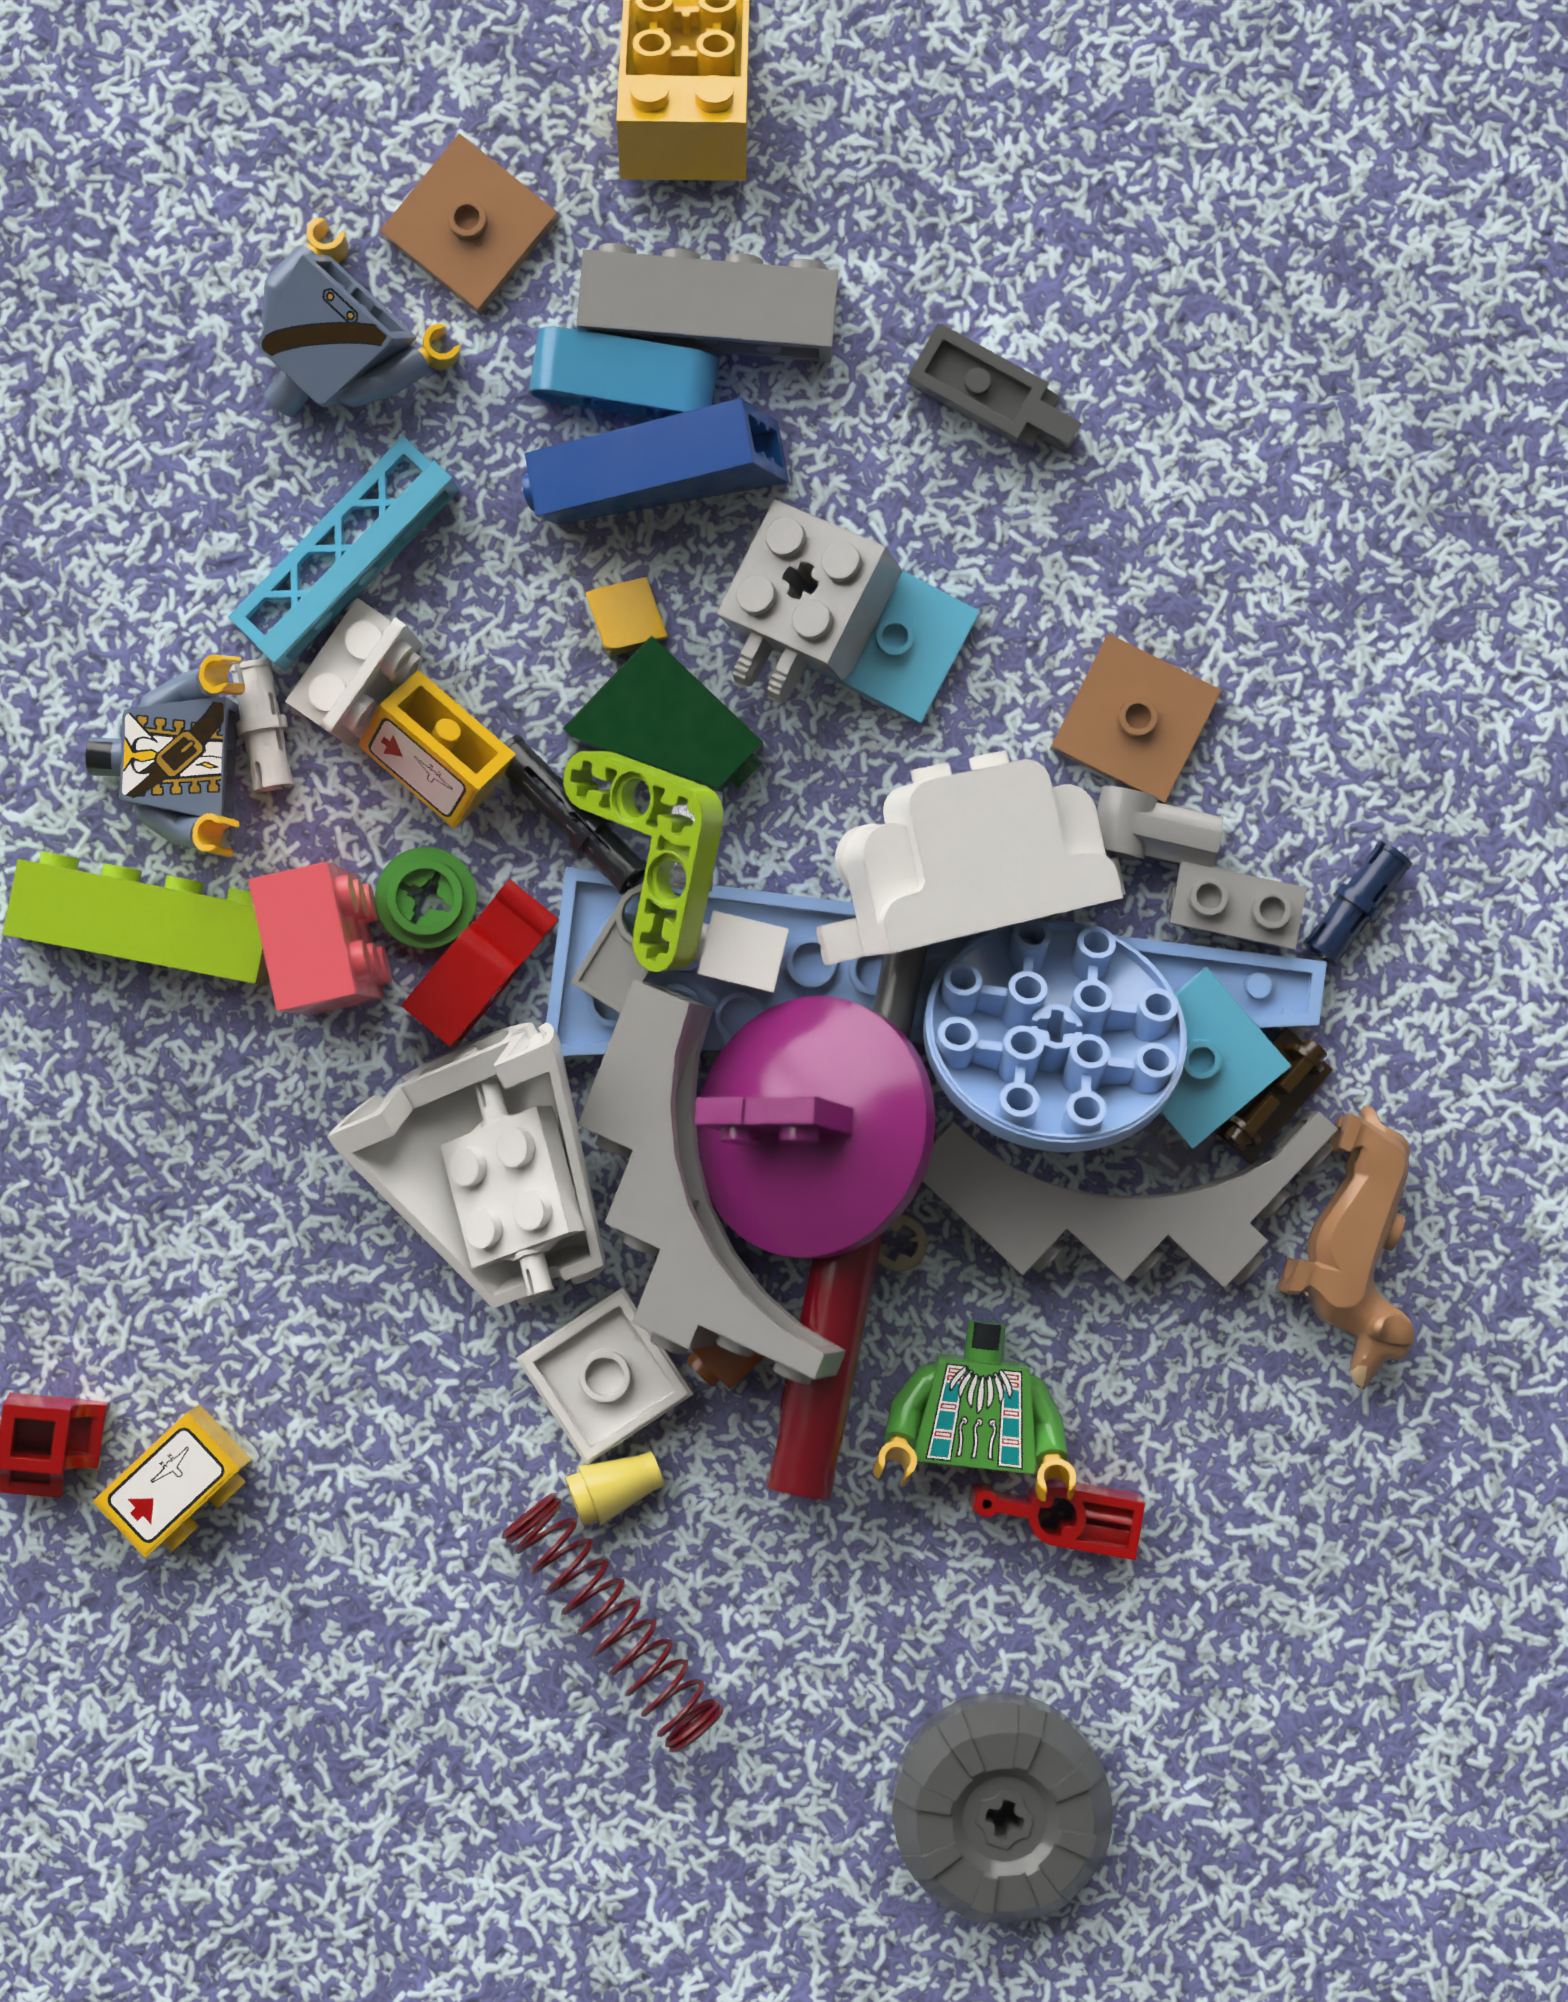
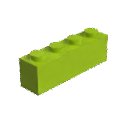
(136, 919)

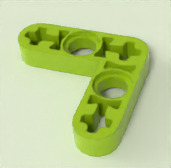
(673, 840)

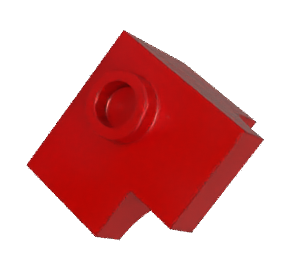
(46, 1438)

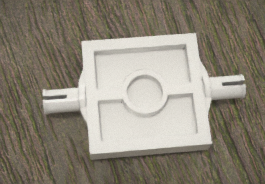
(512, 1187)

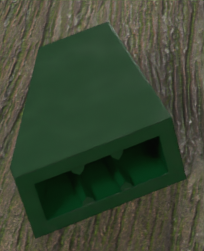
(668, 721)

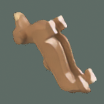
(1349, 1243)

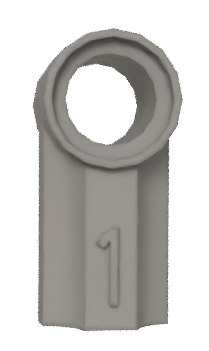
(1143, 828)

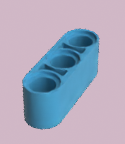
(621, 372)

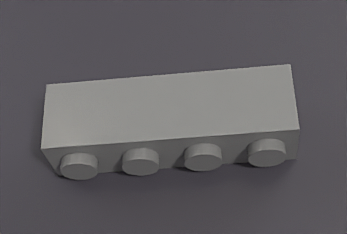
(710, 303)

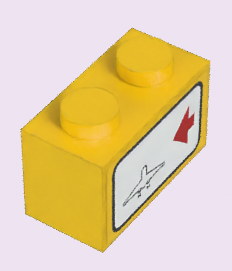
(436, 749)
(173, 1481)

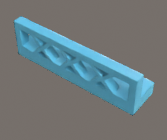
(354, 563)

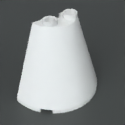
(401, 1155)

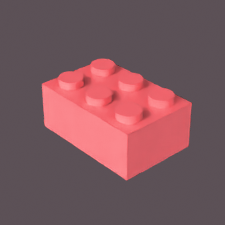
(319, 939)

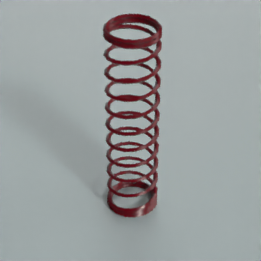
(710, 1709)

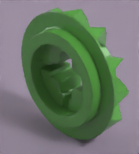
(398, 909)

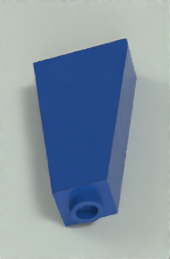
(657, 463)

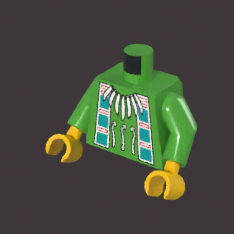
(978, 1415)

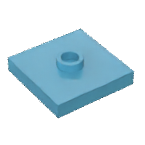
(911, 648)
(1224, 1060)

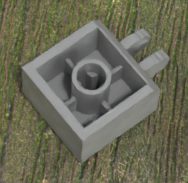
(776, 613)

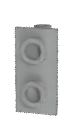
(1237, 905)

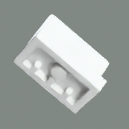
(356, 672)

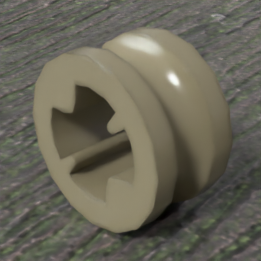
(902, 1261)

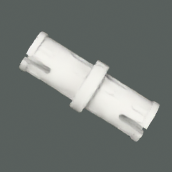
(262, 726)

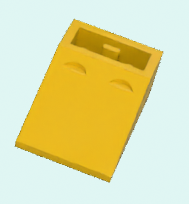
(683, 90)

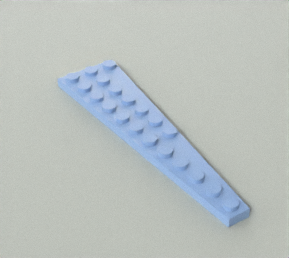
(1267, 987)

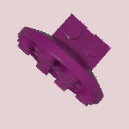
(815, 1127)

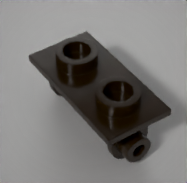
(1273, 1107)

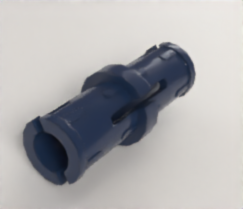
(1357, 903)

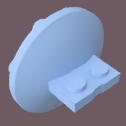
(1054, 1035)

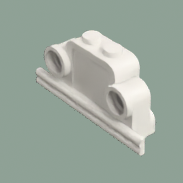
(969, 858)

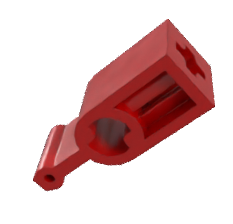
(480, 964)
(1098, 1520)

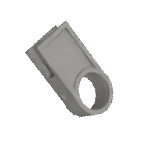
(611, 960)

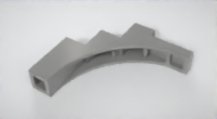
(1123, 1232)

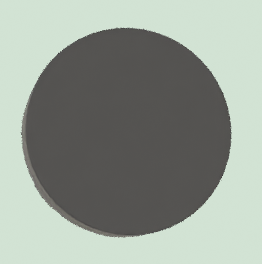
(1001, 1808)

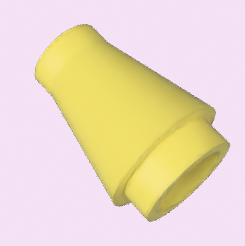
(612, 1486)

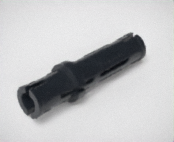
(618, 865)

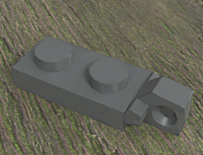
(991, 391)

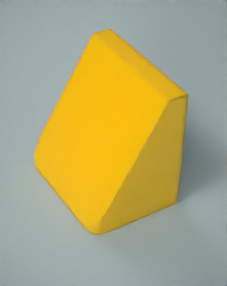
(625, 615)

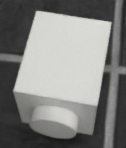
(741, 951)

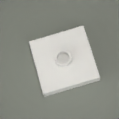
(604, 1376)

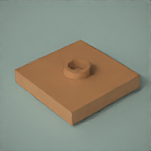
(469, 224)
(1135, 718)

